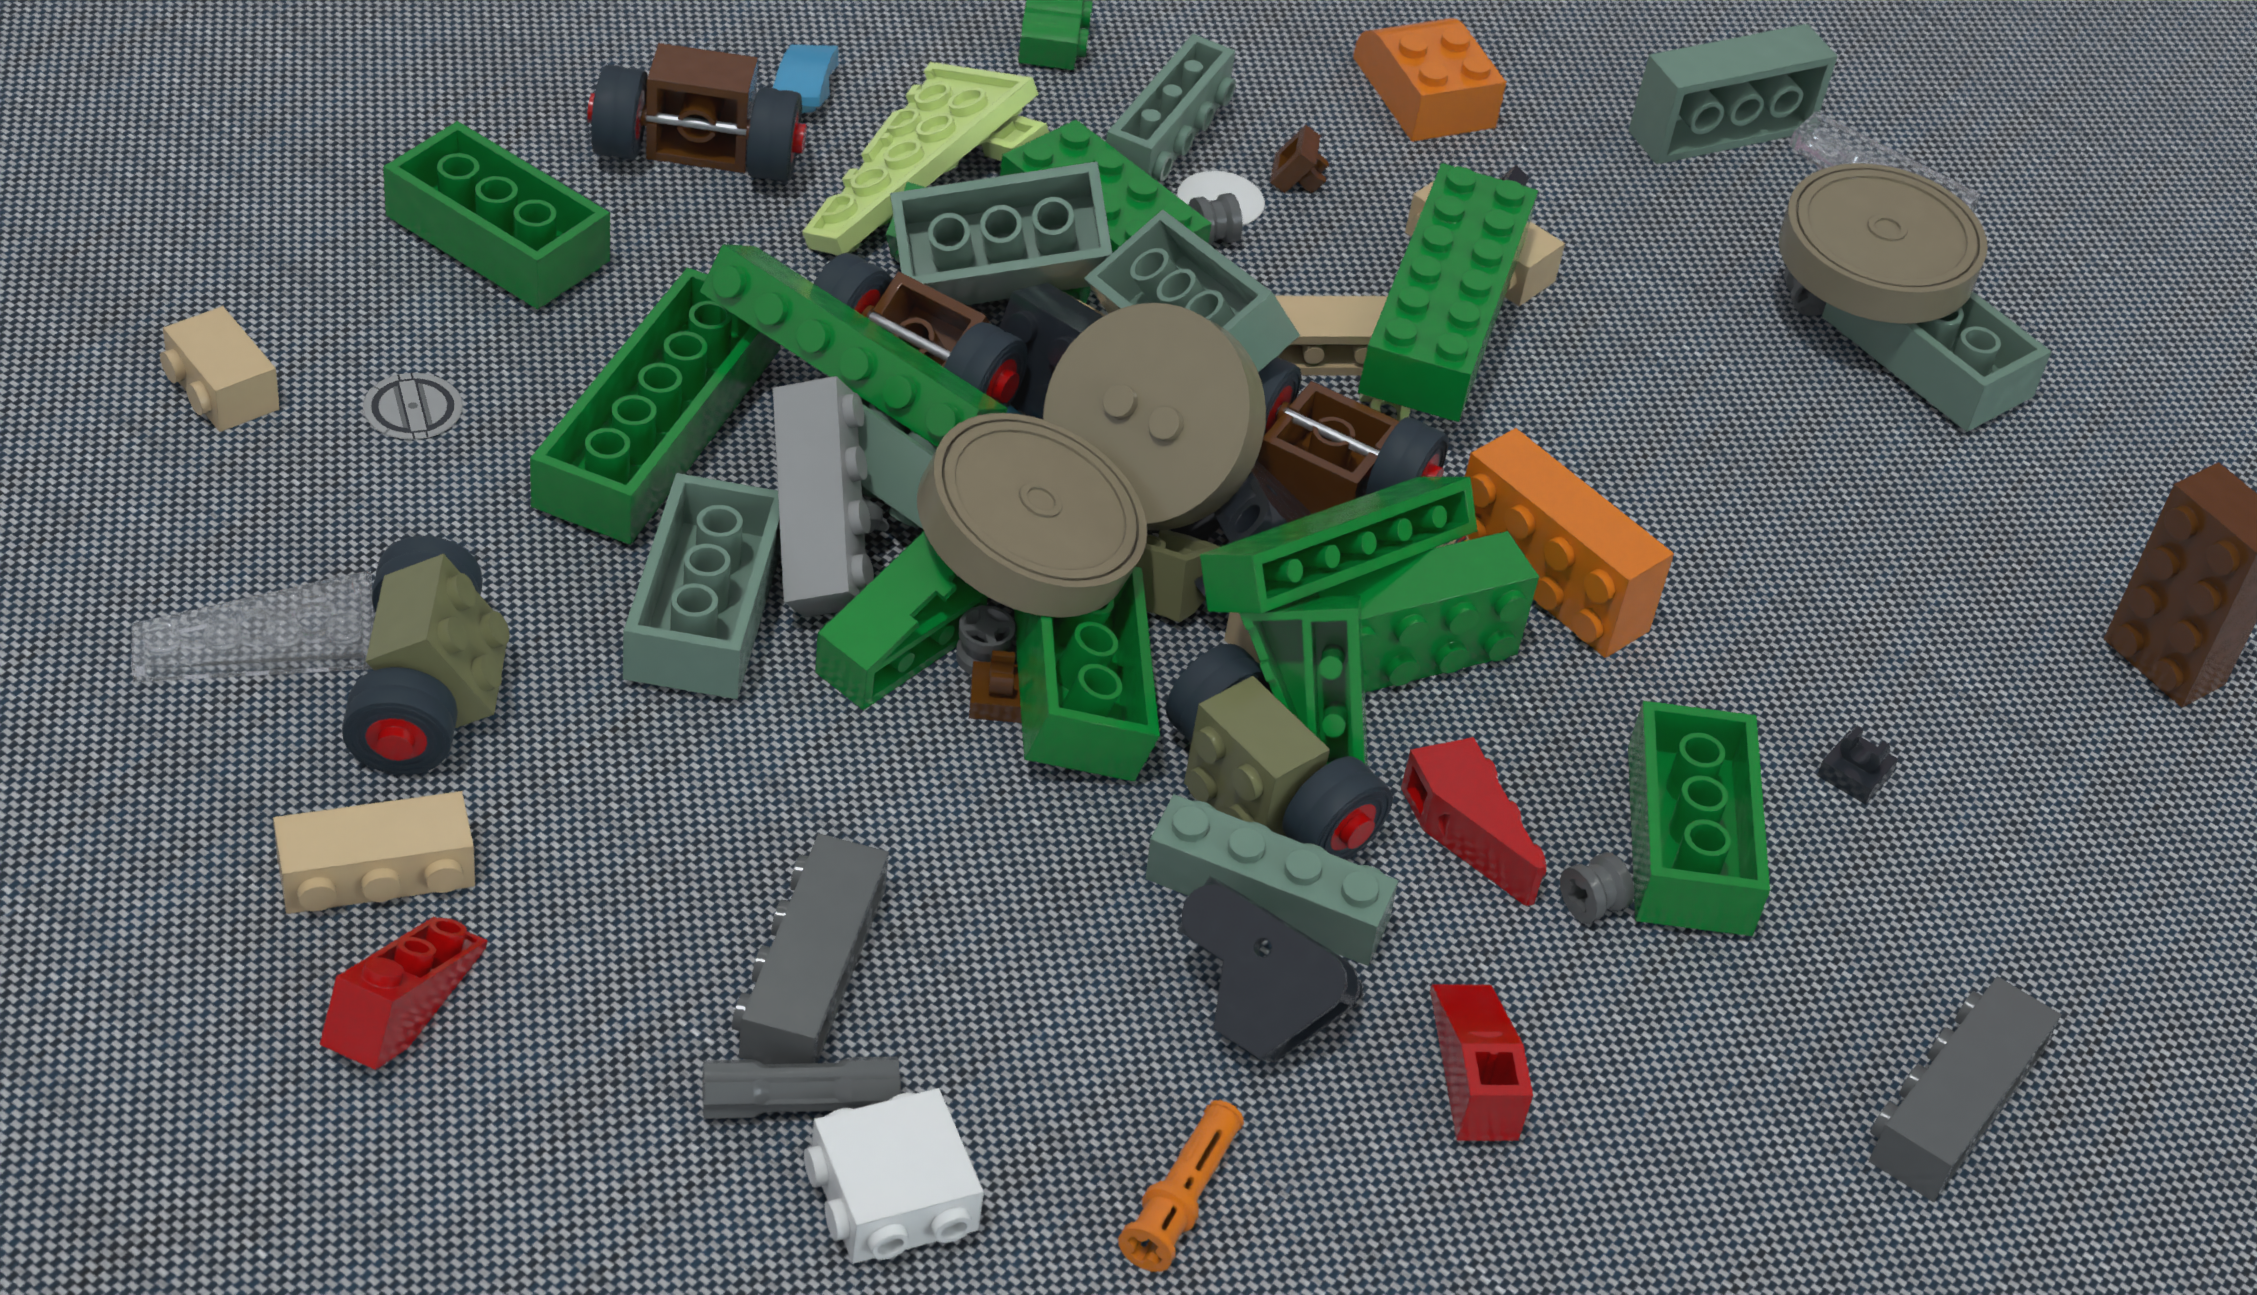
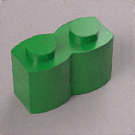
(1054, 32)

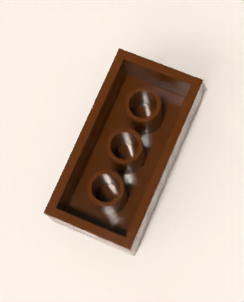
(2193, 588)

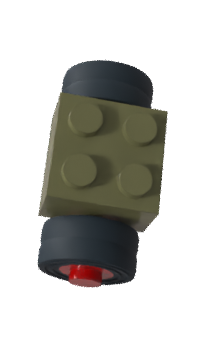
(431, 654)
(1264, 763)

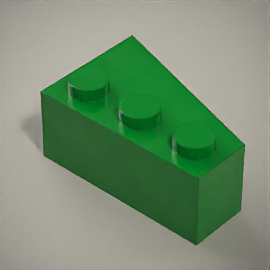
(895, 626)
(1316, 667)

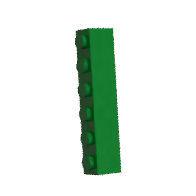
(843, 343)
(1337, 544)

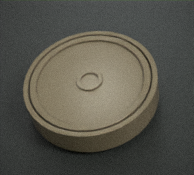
(1882, 243)
(1166, 405)
(1031, 515)

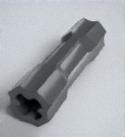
(752, 1088)

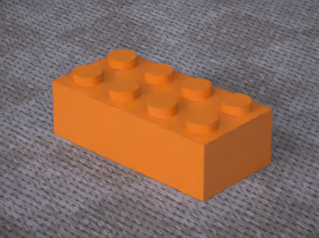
(1591, 559)

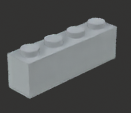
(821, 495)

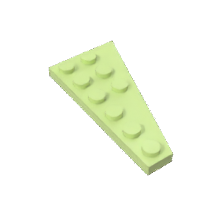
(917, 145)

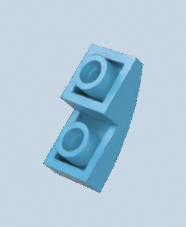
(807, 72)

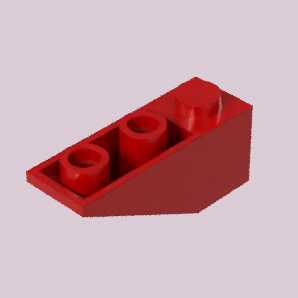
(1467, 811)
(397, 990)
(1481, 1063)

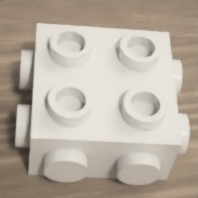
(894, 1176)

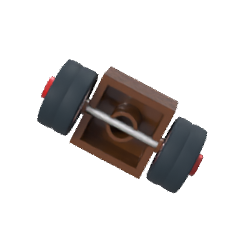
(698, 113)
(932, 324)
(1335, 447)

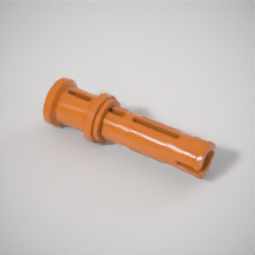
(1172, 1203)

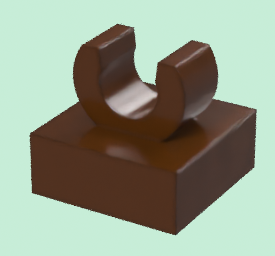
(1299, 162)
(995, 689)

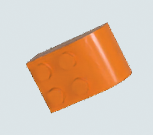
(1432, 77)

